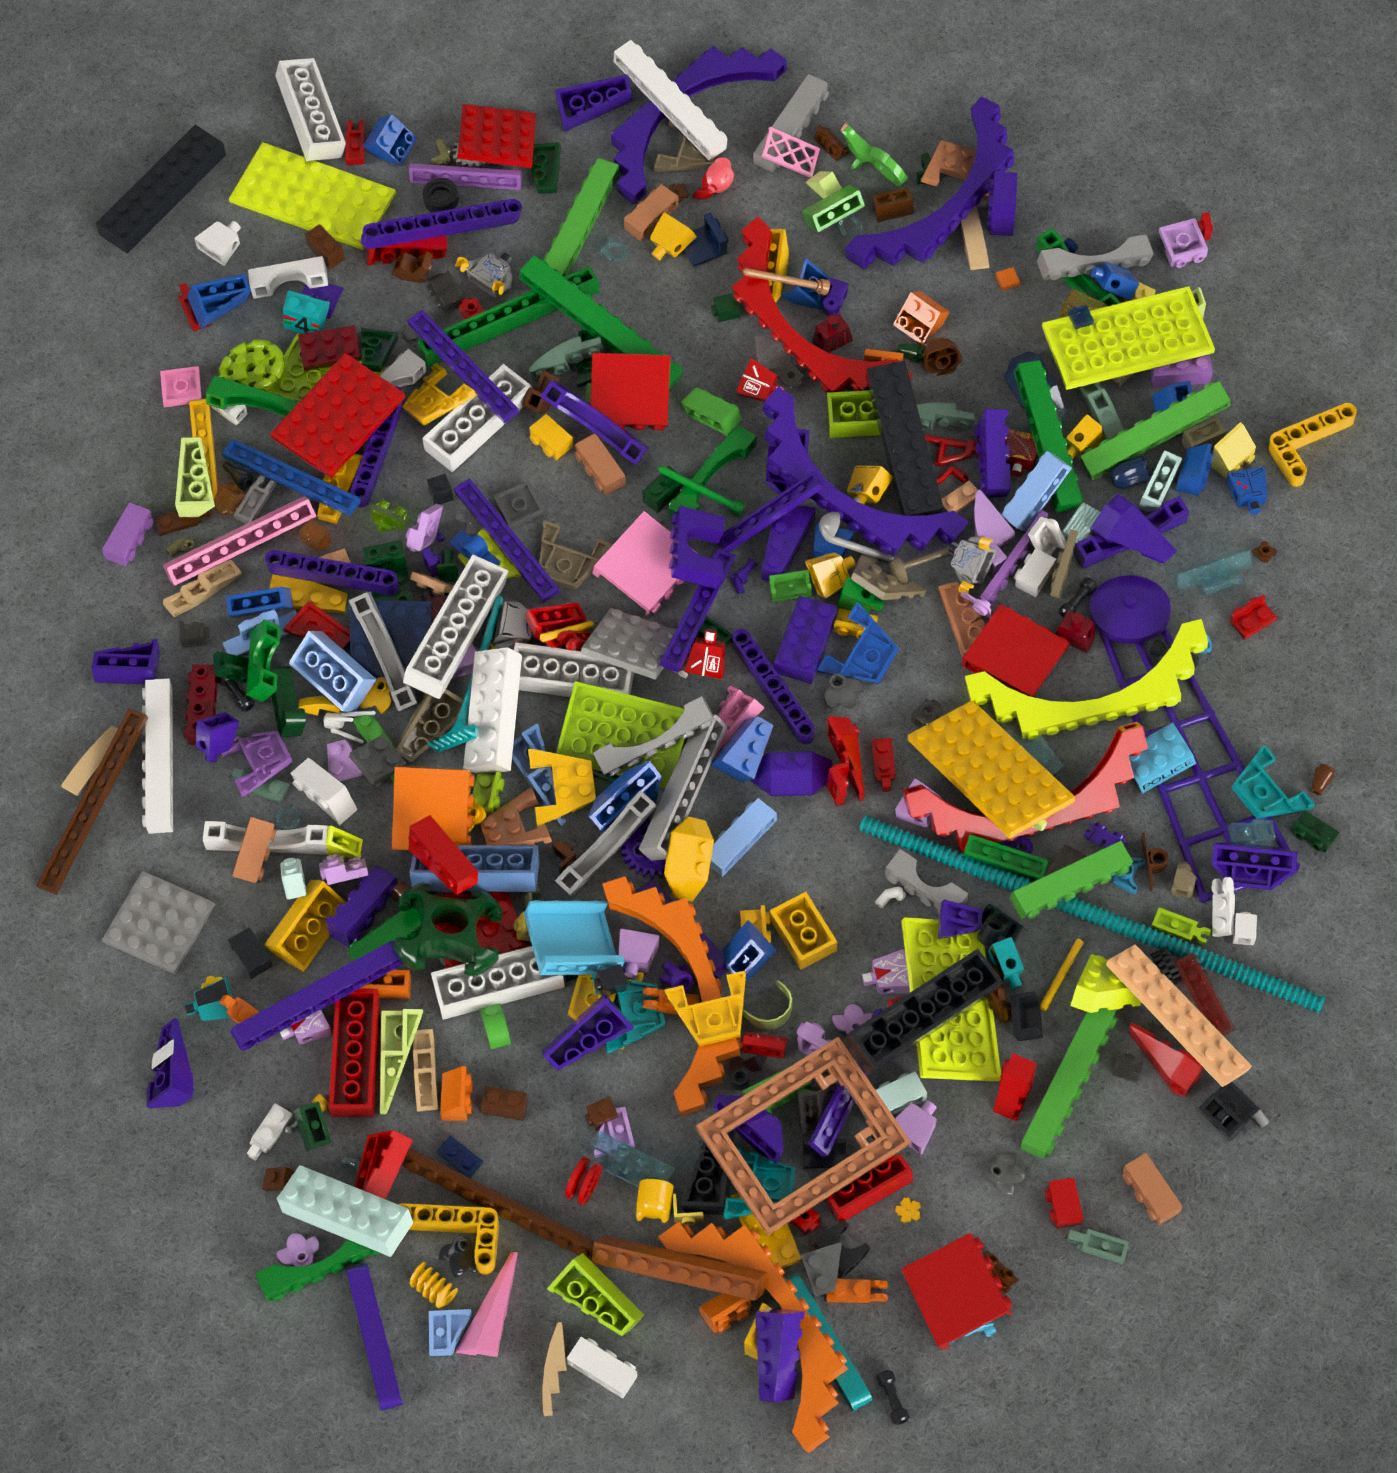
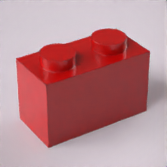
(1064, 1202)

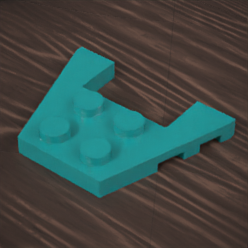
(1262, 794)
(643, 1020)
(775, 1179)

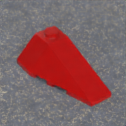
(845, 742)
(1177, 1068)

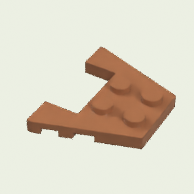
(950, 160)
(506, 826)

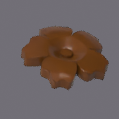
(680, 191)

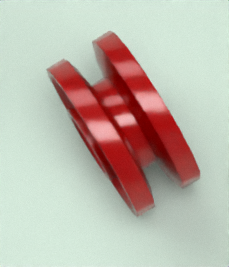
(583, 1181)

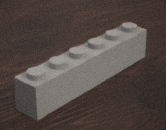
(794, 118)

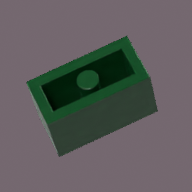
(661, 492)
(312, 1126)

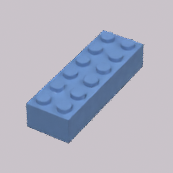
(498, 867)

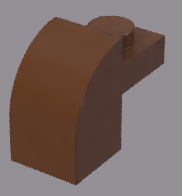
(413, 269)
(533, 400)

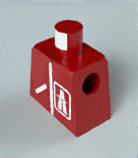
(757, 382)
(707, 656)

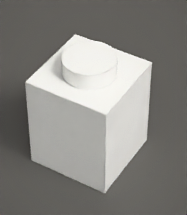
(1245, 928)

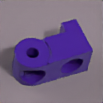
(837, 295)

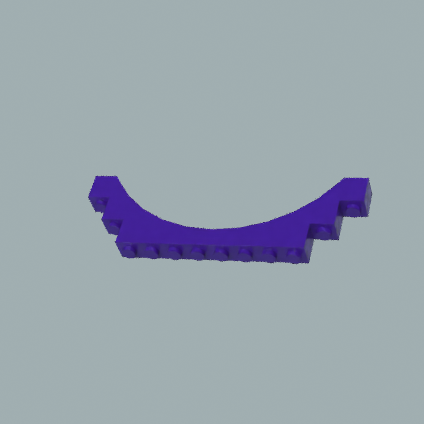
(707, 71)
(926, 235)
(878, 527)

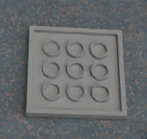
(629, 643)
(158, 922)

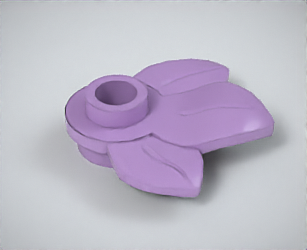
(980, 606)
(852, 1018)
(297, 1248)

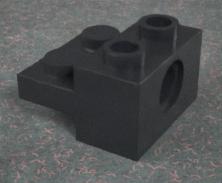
(1216, 1113)

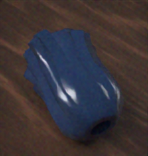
(1130, 473)

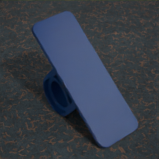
(473, 546)

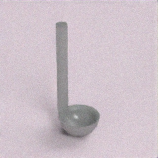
(828, 527)

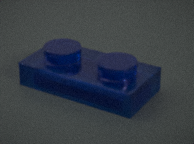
(459, 1157)

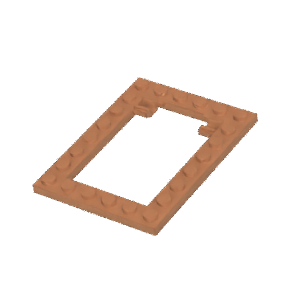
(841, 1067)

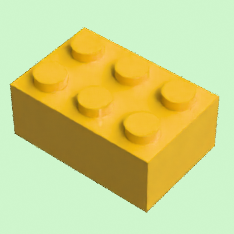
(803, 930)

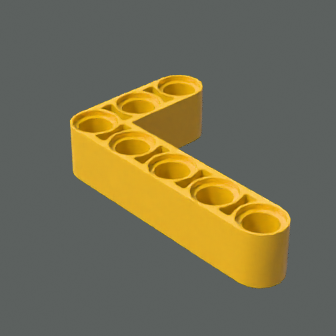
(1305, 436)
(456, 1225)

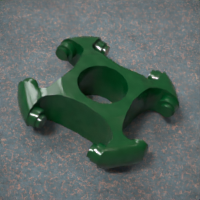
(436, 944)

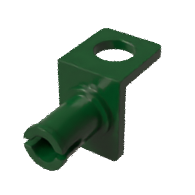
(448, 569)

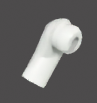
(895, 892)

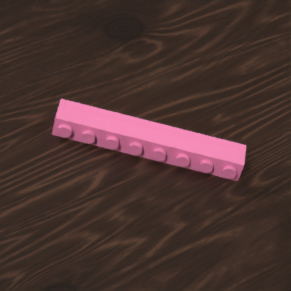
(239, 540)

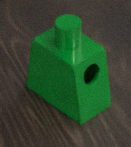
(853, 593)

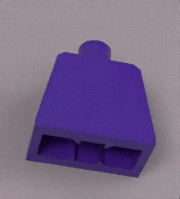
(215, 735)

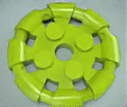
(245, 361)

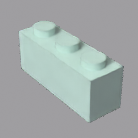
(1160, 482)
(902, 1092)

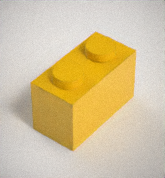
(550, 437)

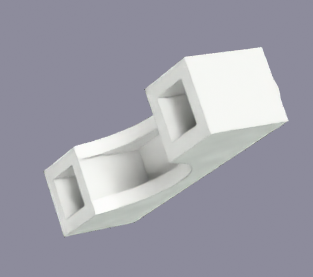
(266, 279)

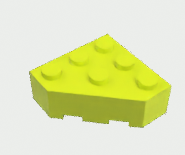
(1101, 988)

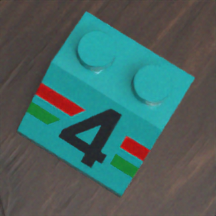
(304, 313)

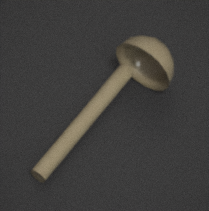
(897, 567)

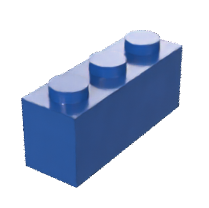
(259, 601)

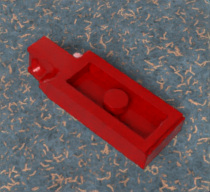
(185, 304)
(883, 762)

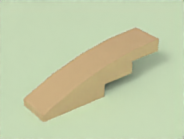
(974, 241)
(205, 586)
(85, 769)
(425, 1070)
(554, 1362)

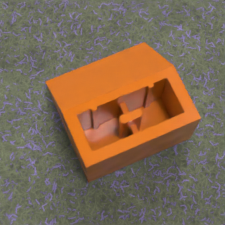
(921, 317)
(456, 1095)
(724, 1310)

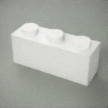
(602, 1366)

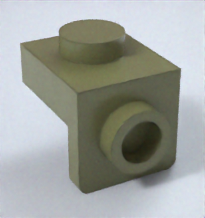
(443, 154)

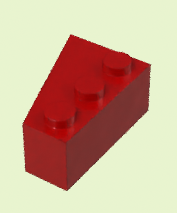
(1015, 1086)
(381, 1162)

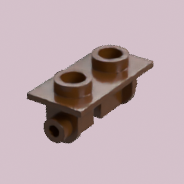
(828, 142)
(1006, 1275)

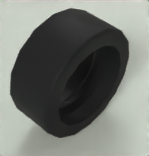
(438, 184)

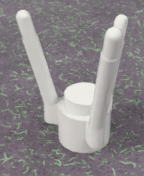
(335, 721)

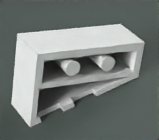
(324, 790)

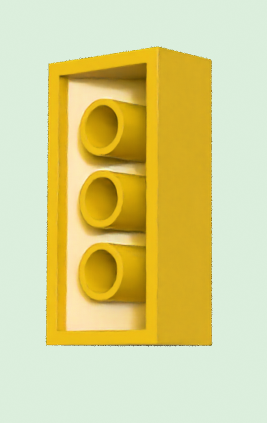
(304, 926)

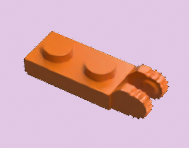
(663, 1004)
(857, 1291)

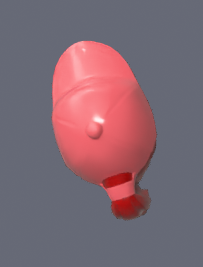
(716, 179)

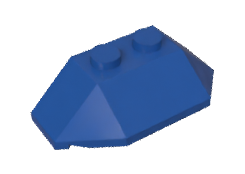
(622, 791)

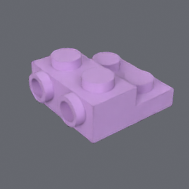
(1183, 243)
(425, 530)
(336, 870)
(810, 1037)

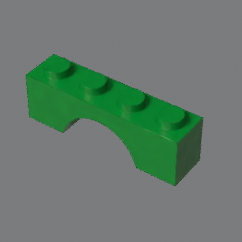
(263, 642)

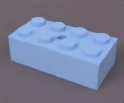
(332, 671)

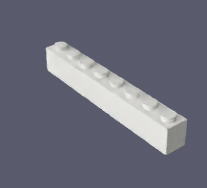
(670, 100)
(158, 756)

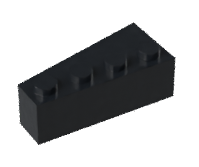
(708, 1184)

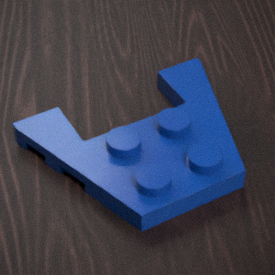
(870, 655)

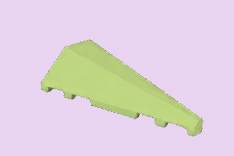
(397, 1035)

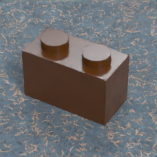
(324, 245)
(504, 1103)

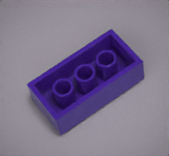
(805, 639)

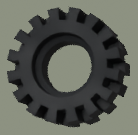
(1166, 965)

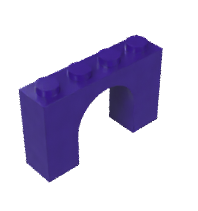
(685, 562)

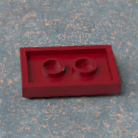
(327, 346)

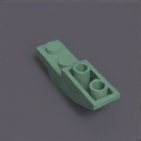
(572, 351)
(1101, 409)
(944, 415)

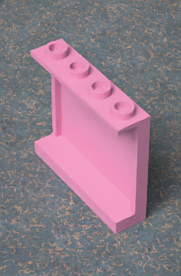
(641, 563)

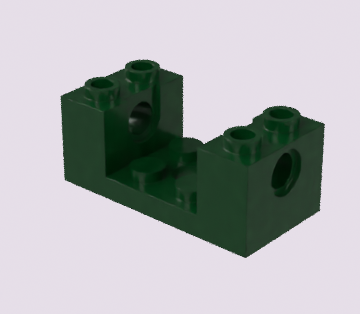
(390, 557)

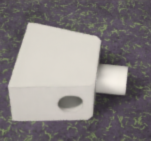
(219, 241)

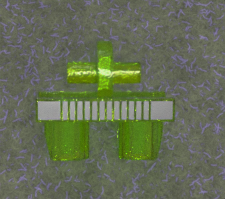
(387, 519)

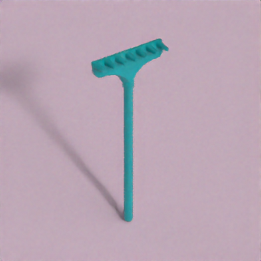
(461, 731)

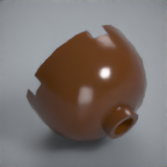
(942, 353)

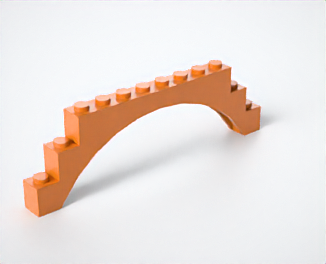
(678, 926)
(818, 1358)

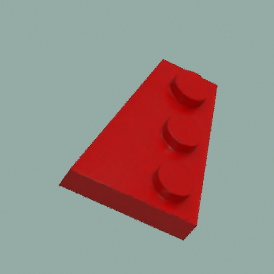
(314, 619)

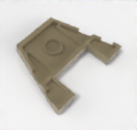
(688, 158)
(566, 565)
(880, 584)

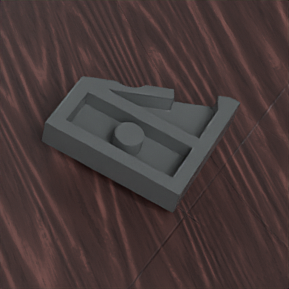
(822, 1268)

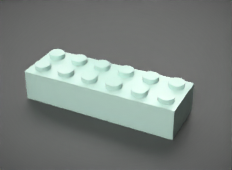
(345, 1210)

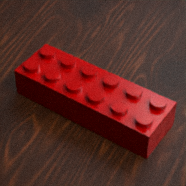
(355, 1054)

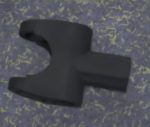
(848, 1257)

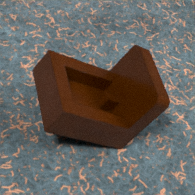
(565, 852)
(600, 1113)
(276, 1178)

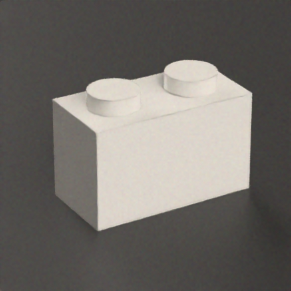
(1035, 572)

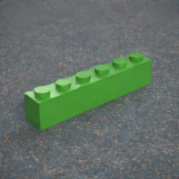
(1071, 880)

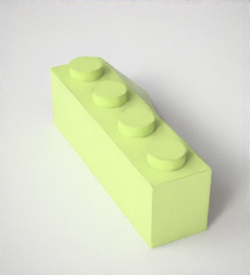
(193, 484)

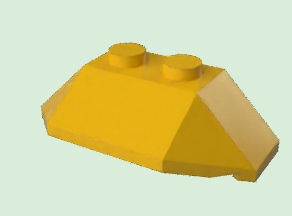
(778, 260)
(688, 858)

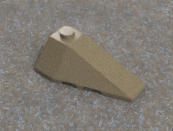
(428, 723)

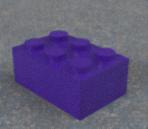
(1002, 203)

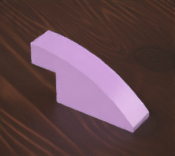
(993, 526)

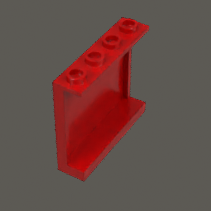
(632, 389)
(1015, 651)
(957, 1289)

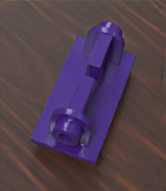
(1098, 834)

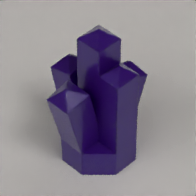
(676, 977)

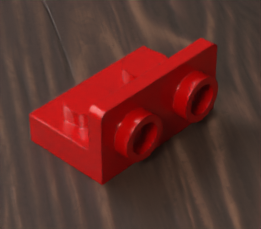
(1252, 617)
(838, 782)
(764, 1045)

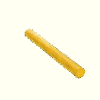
(578, 627)
(1061, 974)

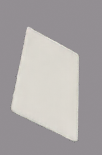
(162, 1054)

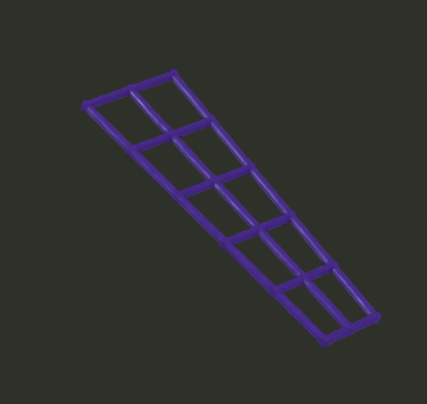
(1199, 776)

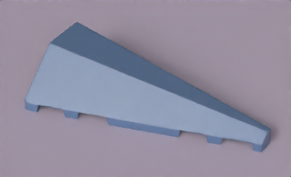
(538, 778)

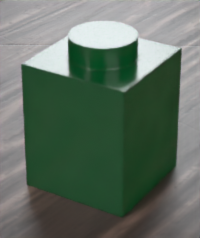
(725, 308)

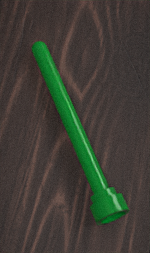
(734, 506)

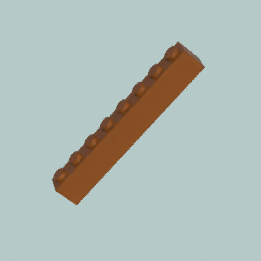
(679, 1267)

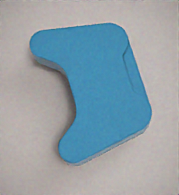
(1126, 881)

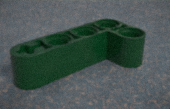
(288, 717)

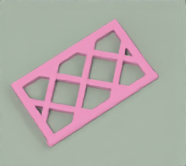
(779, 159)

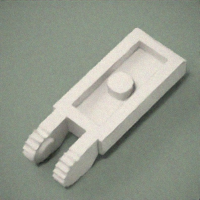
(1223, 907)

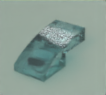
(1252, 833)

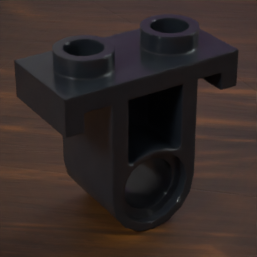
(997, 926)

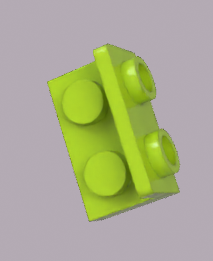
(487, 791)

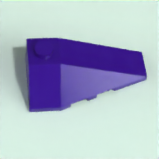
(1126, 525)
(173, 1076)

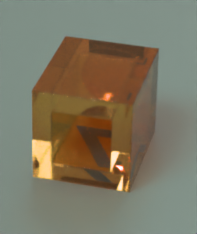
(228, 498)
(315, 536)

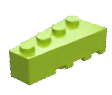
(596, 1295)

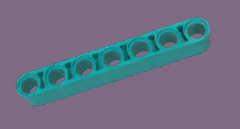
(850, 1382)

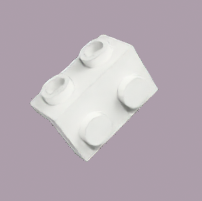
(1047, 536)

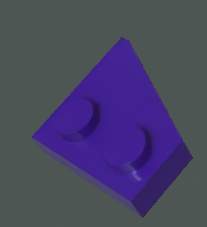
(958, 919)

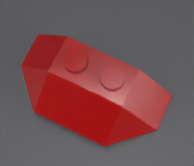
(554, 618)

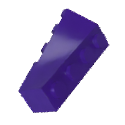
(592, 1029)

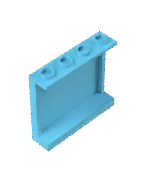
(570, 937)

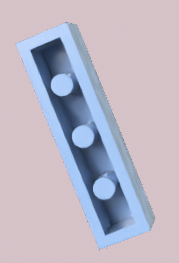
(1036, 491)
(741, 836)

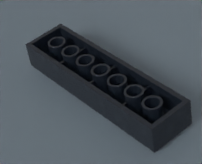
(161, 189)
(904, 439)
(922, 1012)

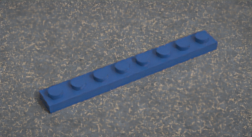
(291, 477)

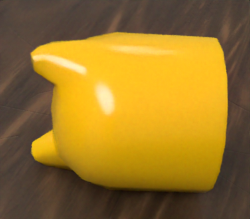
(654, 1200)

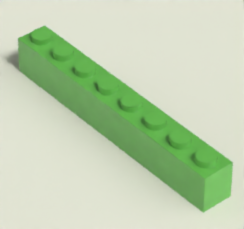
(582, 216)
(1156, 430)
(1067, 1082)

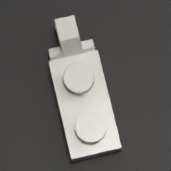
(269, 1131)

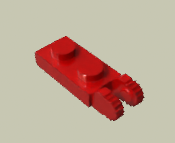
(354, 144)
(576, 639)

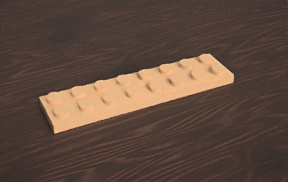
(1178, 1015)

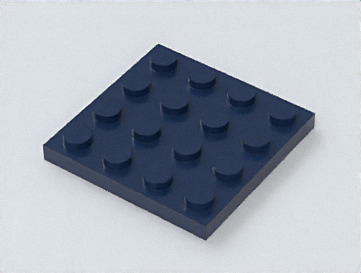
(407, 627)

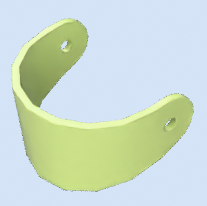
(772, 1023)

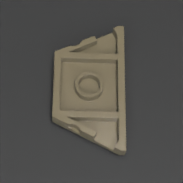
(1064, 562)

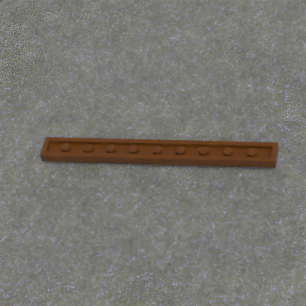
(92, 801)
(504, 1206)

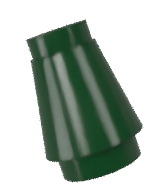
(912, 351)

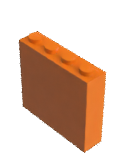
(432, 792)

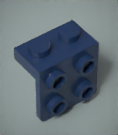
(708, 243)

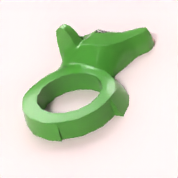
(874, 155)

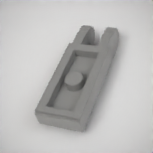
(254, 500)

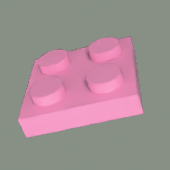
(180, 386)

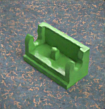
(790, 586)

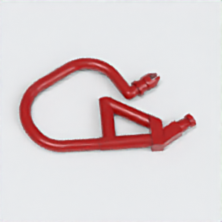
(969, 446)

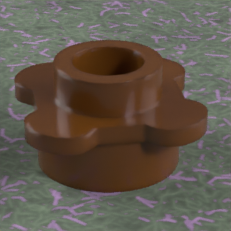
(1264, 557)

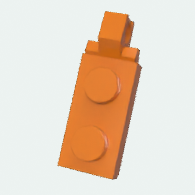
(237, 1008)

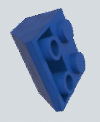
(390, 140)
(1170, 394)
(1195, 469)
(747, 951)

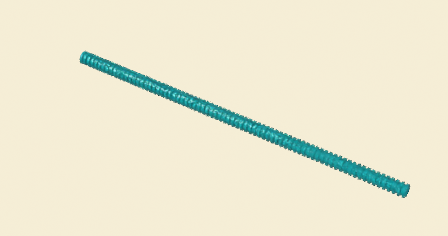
(1095, 914)

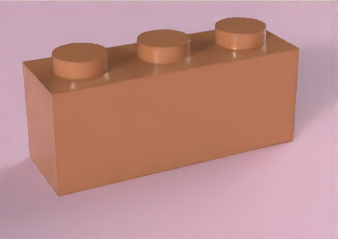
(648, 212)
(599, 464)
(254, 850)
(1151, 1189)

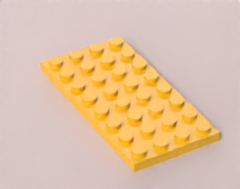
(991, 769)

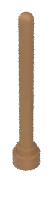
(820, 286)

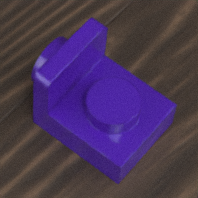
(431, 561)

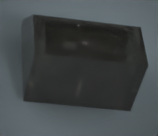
(811, 1106)

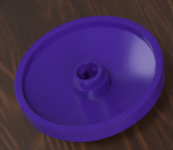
(1130, 609)

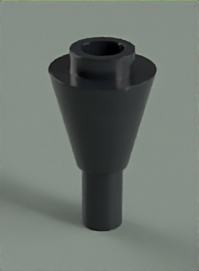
(241, 477)

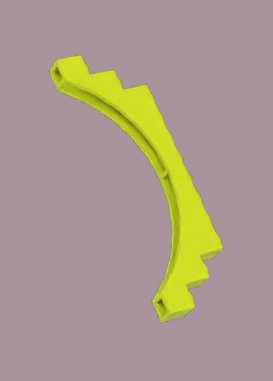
(1047, 717)

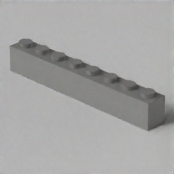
(682, 788)

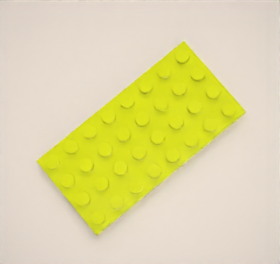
(311, 194)
(1129, 338)
(968, 1043)

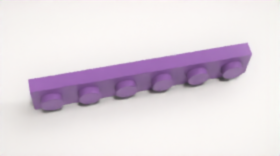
(466, 176)
(1010, 565)

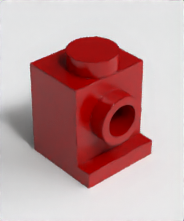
(470, 307)
(807, 1225)

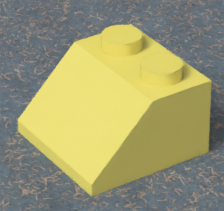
(1233, 451)

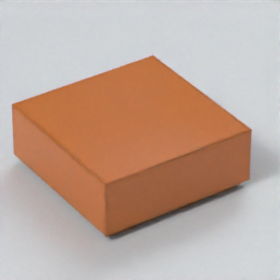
(1007, 278)

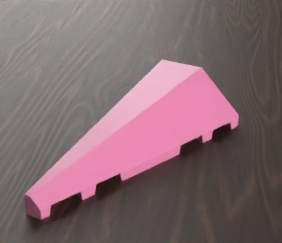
(734, 711)
(487, 1326)

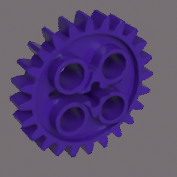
(641, 862)

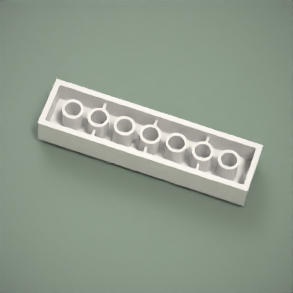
(455, 627)

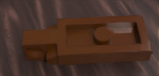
(171, 522)
(1000, 1002)

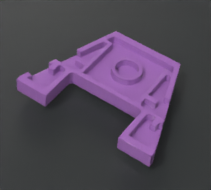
(265, 755)

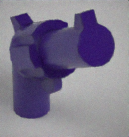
(741, 576)

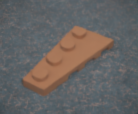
(962, 617)

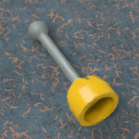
(324, 1106)

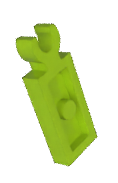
(1179, 926)

